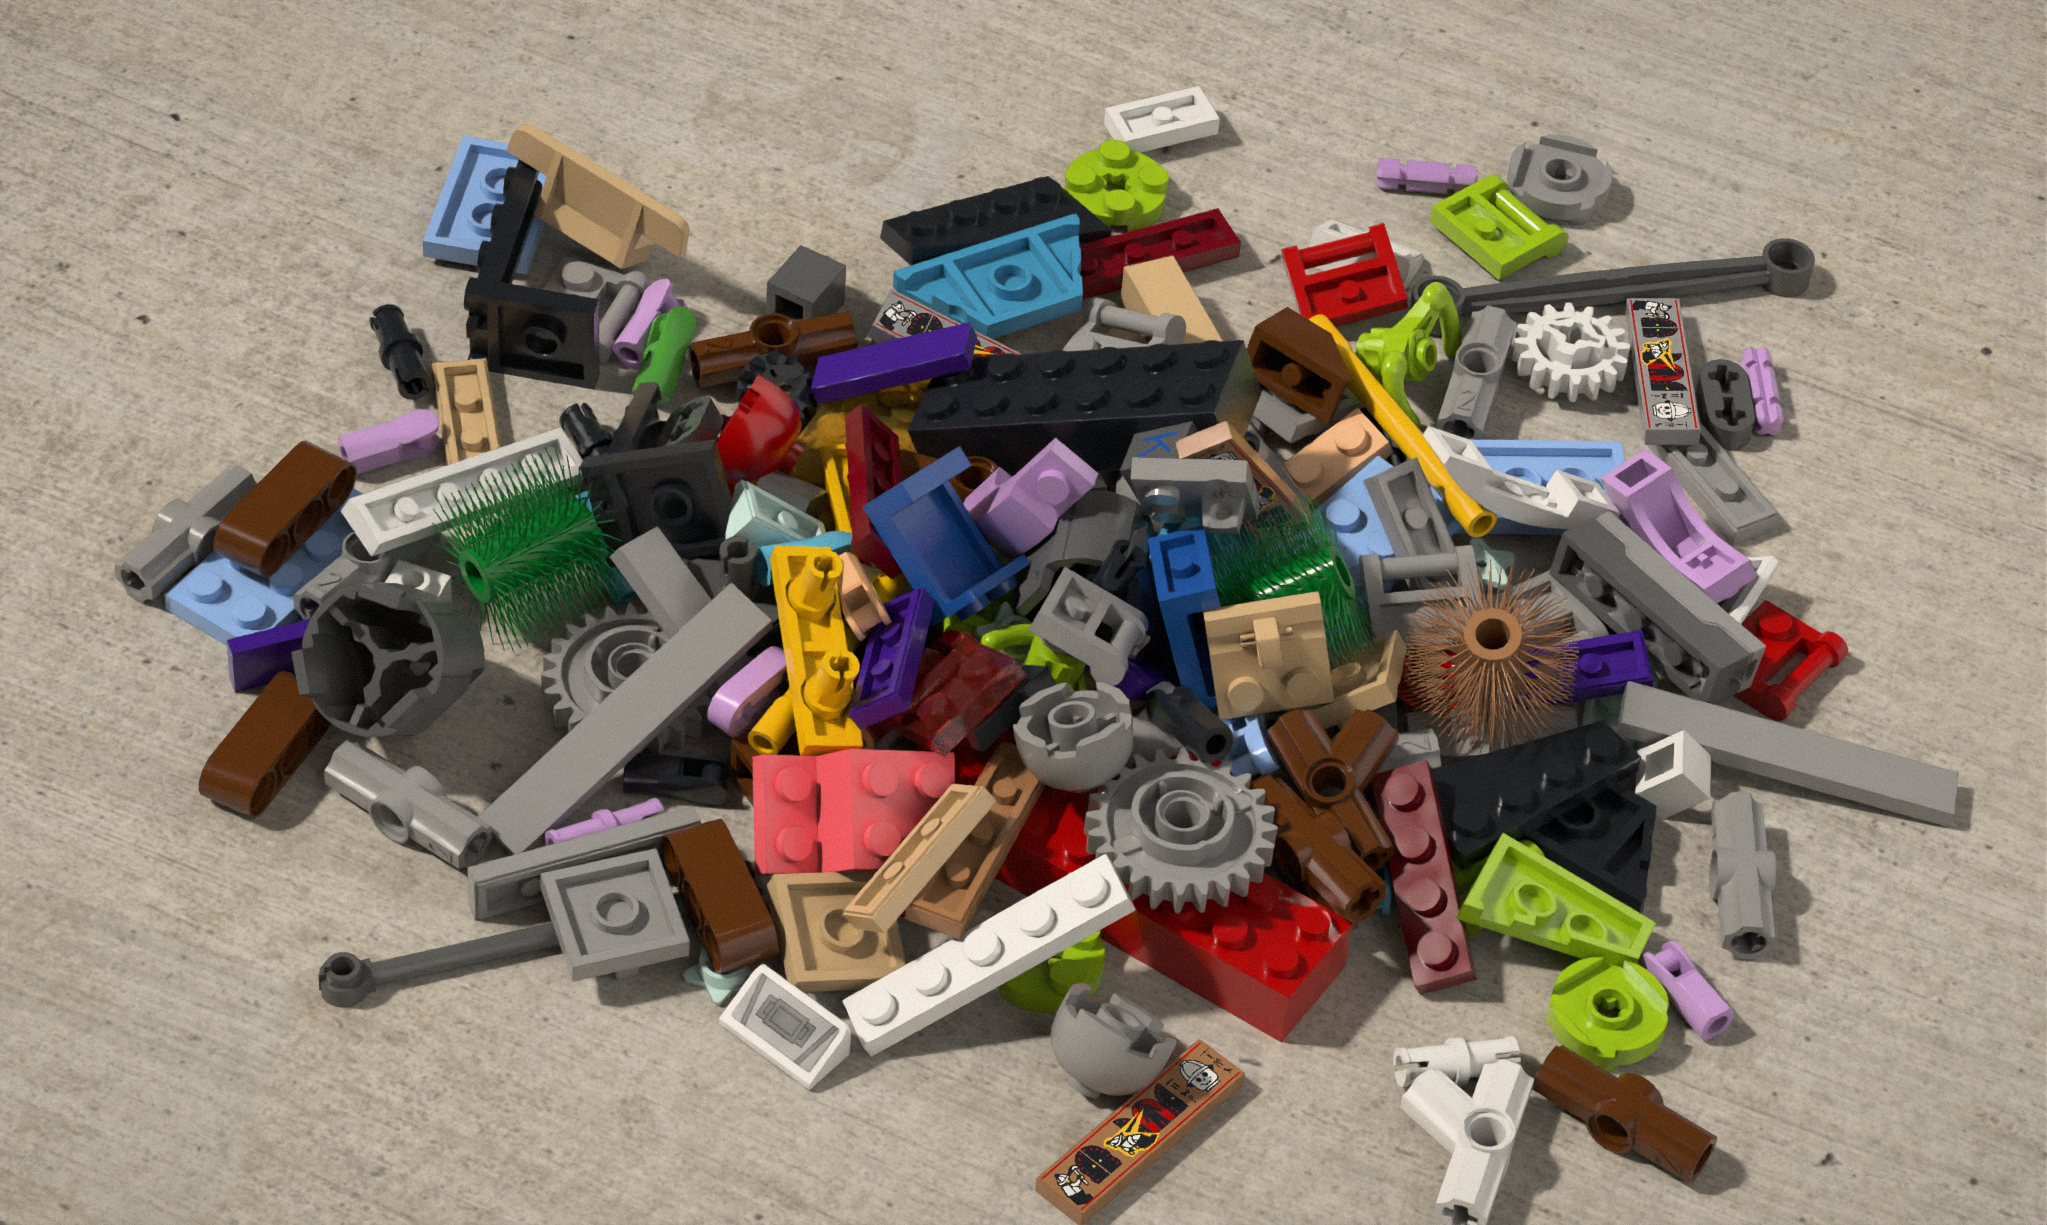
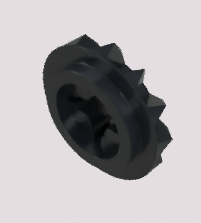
(782, 370)

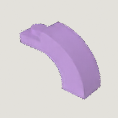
(1025, 508)
(1661, 515)

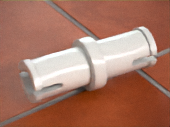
(1455, 1058)

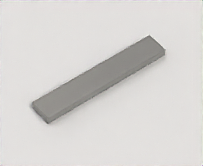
(626, 721)
(1792, 754)

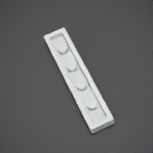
(405, 509)
(988, 955)

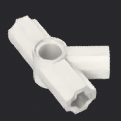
(1474, 1131)

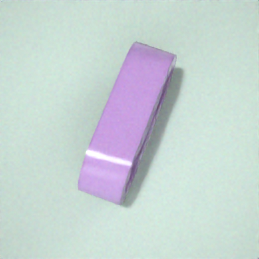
(750, 693)

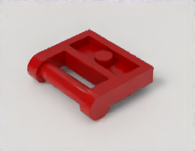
(1348, 291)
(1783, 639)

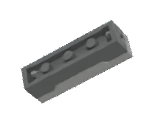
(1640, 590)

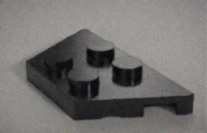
(1604, 843)

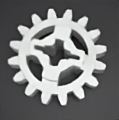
(1570, 352)

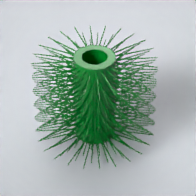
(529, 549)
(1320, 571)

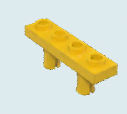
(815, 648)

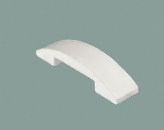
(1559, 505)

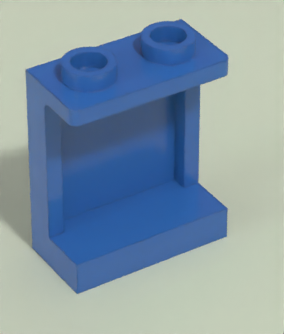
(940, 542)
(1186, 587)

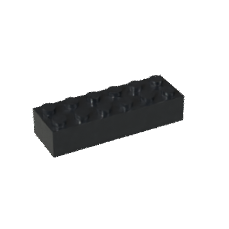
(1084, 398)

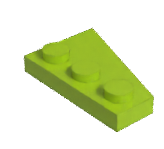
(1551, 907)

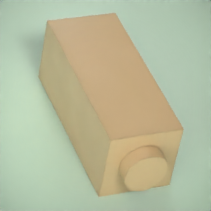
(1162, 288)

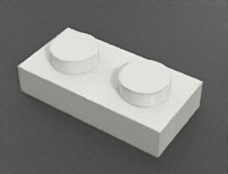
(1162, 120)

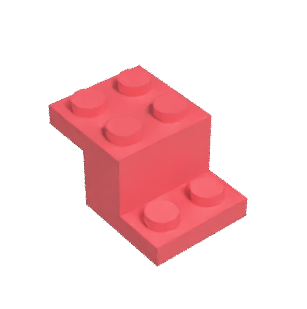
(841, 807)

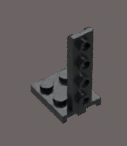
(524, 327)
(653, 486)

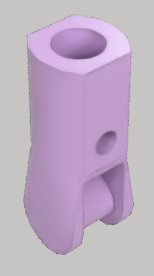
(633, 340)
(391, 441)
(1689, 990)

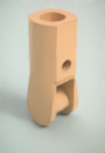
(859, 598)

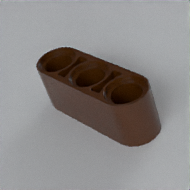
(285, 509)
(263, 748)
(720, 896)

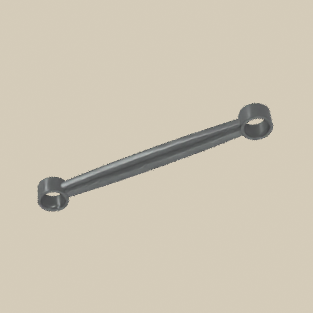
(1646, 281)

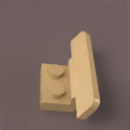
(596, 204)

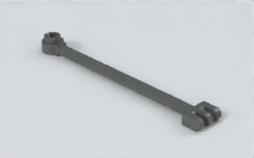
(363, 976)

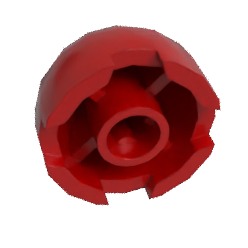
(761, 434)

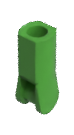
(665, 351)

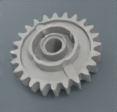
(598, 660)
(1182, 830)

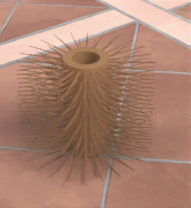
(1490, 662)

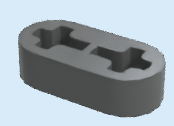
(1735, 404)
(692, 423)

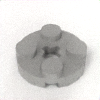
(1572, 199)

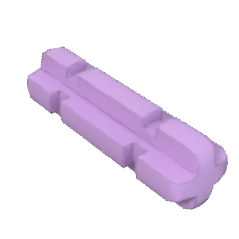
(1424, 176)
(1763, 390)

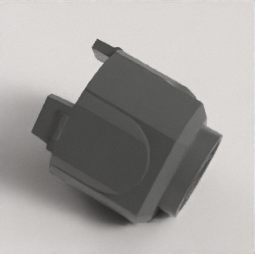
(1081, 544)
(362, 654)

